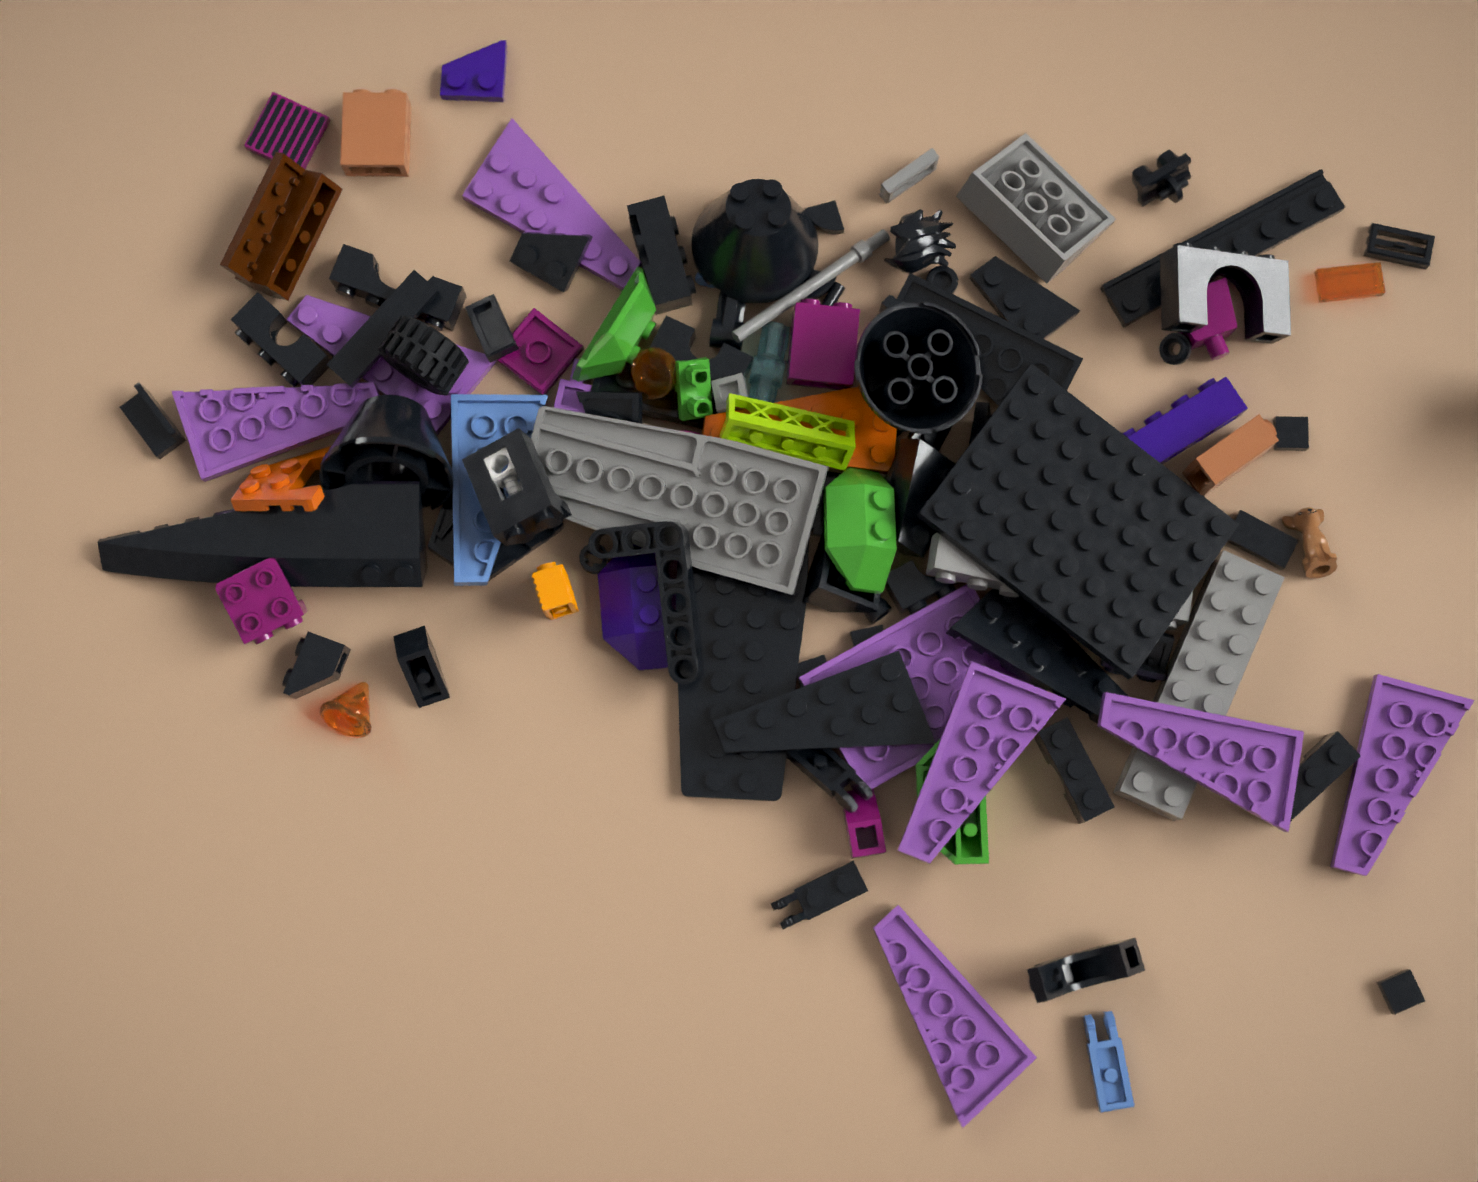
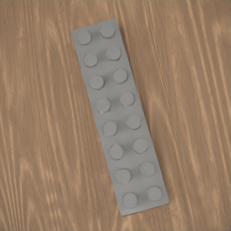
(1204, 670)

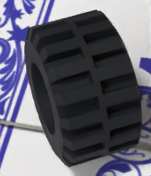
(423, 355)

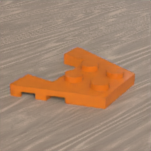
(281, 485)

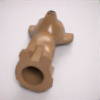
(1318, 557)

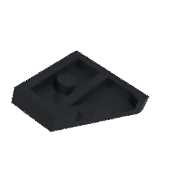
(551, 256)

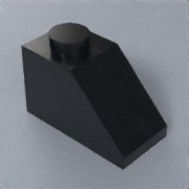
(421, 666)

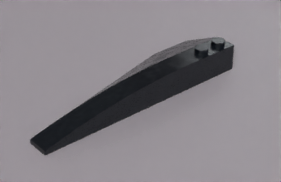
(353, 539)

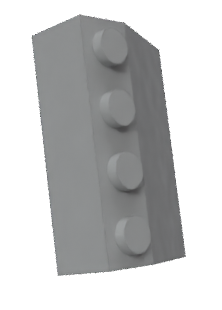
(1035, 207)

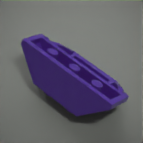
(633, 610)

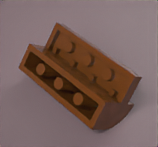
(281, 227)

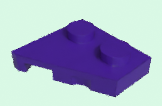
(476, 75)

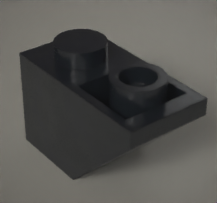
(317, 665)

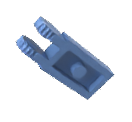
(1108, 1066)

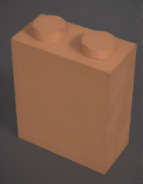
(375, 133)
(1231, 455)

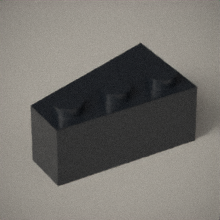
(660, 254)
(916, 479)

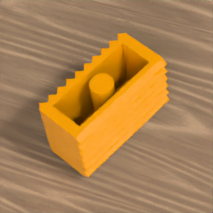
(554, 591)

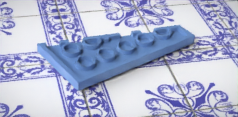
(475, 424)

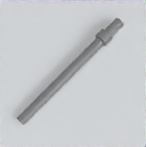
(858, 253)

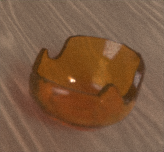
(654, 372)

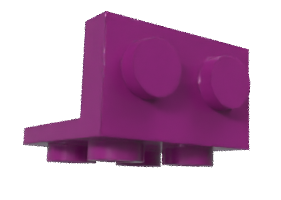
(260, 601)

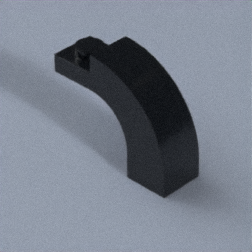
(1085, 969)

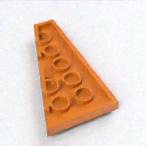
(873, 436)

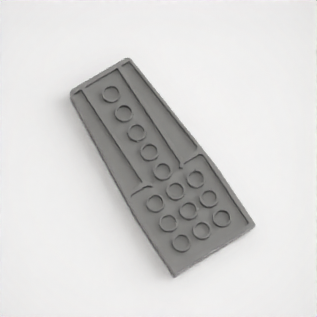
(739, 502)

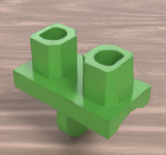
(693, 388)

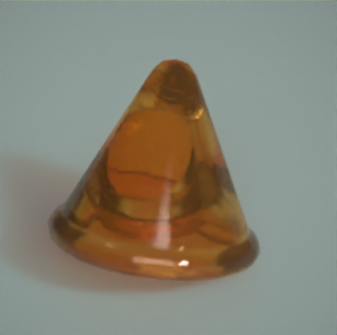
(349, 712)

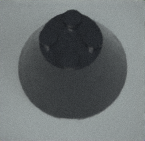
(754, 242)
(918, 367)

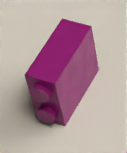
(822, 345)

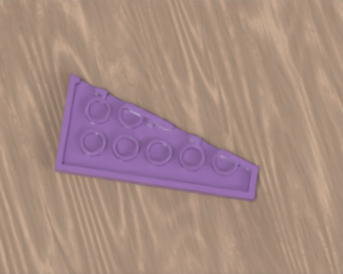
(333, 327)
(257, 423)
(980, 742)
(1398, 748)
(1231, 756)
(962, 1033)

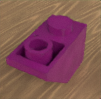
(864, 827)

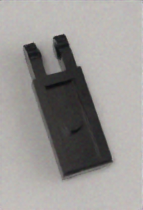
(831, 775)
(823, 893)

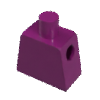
(1220, 321)

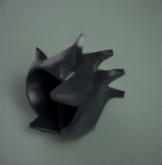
(920, 242)

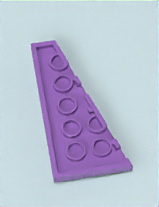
(534, 196)

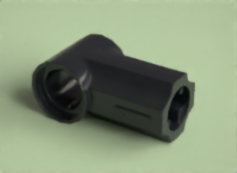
(728, 318)

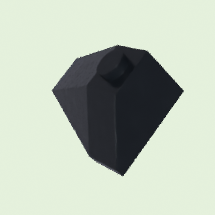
(829, 590)

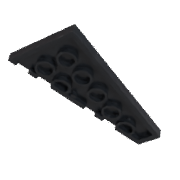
(847, 710)

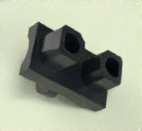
(1165, 181)

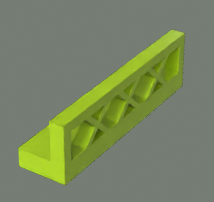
(789, 436)

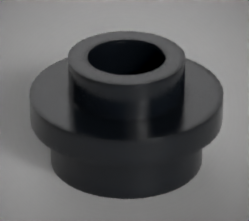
(1167, 345)

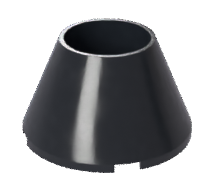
(390, 442)

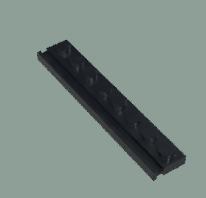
(1251, 230)

